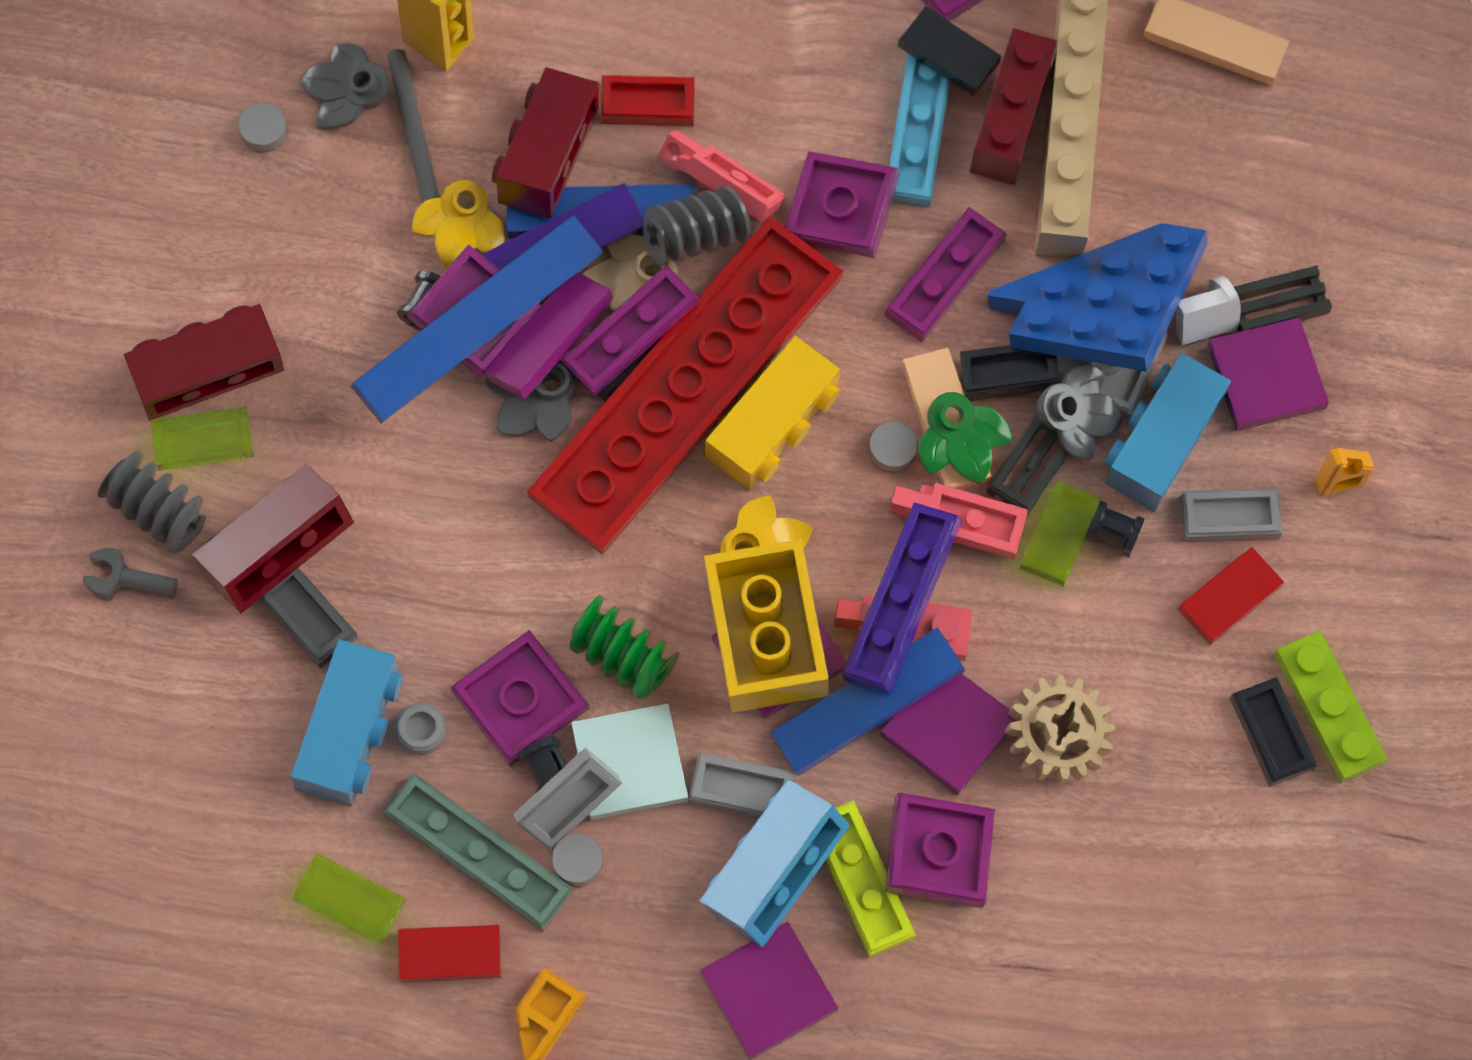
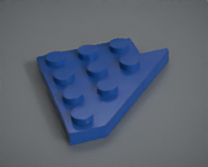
(1105, 302)

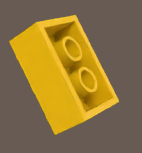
(766, 625)

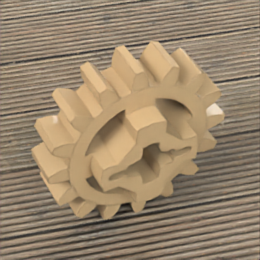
(1041, 724)

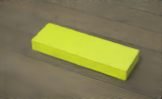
(861, 884)

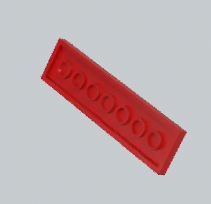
(685, 385)

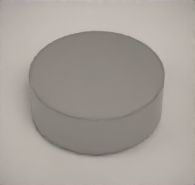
(262, 127)
(893, 446)
(421, 729)
(577, 859)

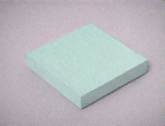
(642, 752)

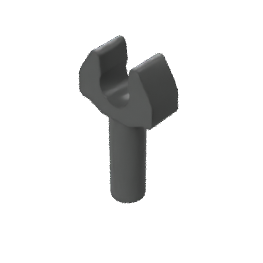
(124, 577)

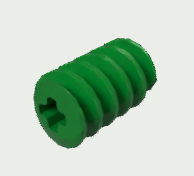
(620, 650)

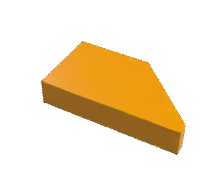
(1343, 471)
(546, 1013)

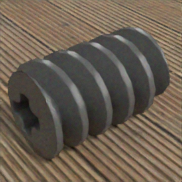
(695, 222)
(153, 503)

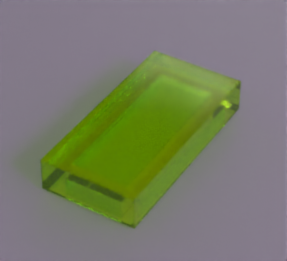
(202, 438)
(1059, 533)
(348, 899)

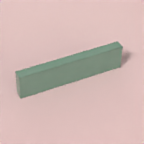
(478, 852)

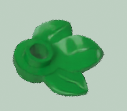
(962, 444)

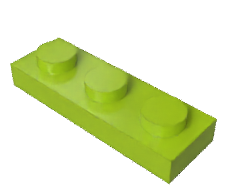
(1330, 706)

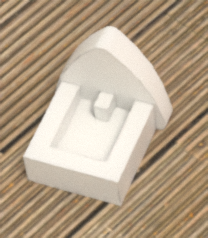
(1208, 312)

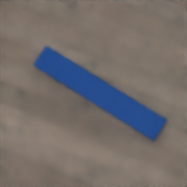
(476, 319)

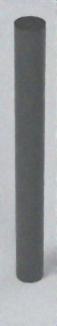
(412, 125)

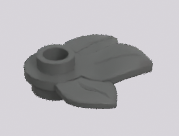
(339, 85)
(541, 409)
(1085, 410)

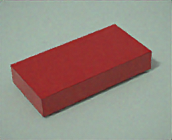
(647, 100)
(1230, 596)
(449, 953)

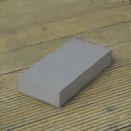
(1231, 515)
(735, 784)
(567, 798)

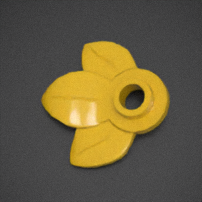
(457, 227)
(760, 527)

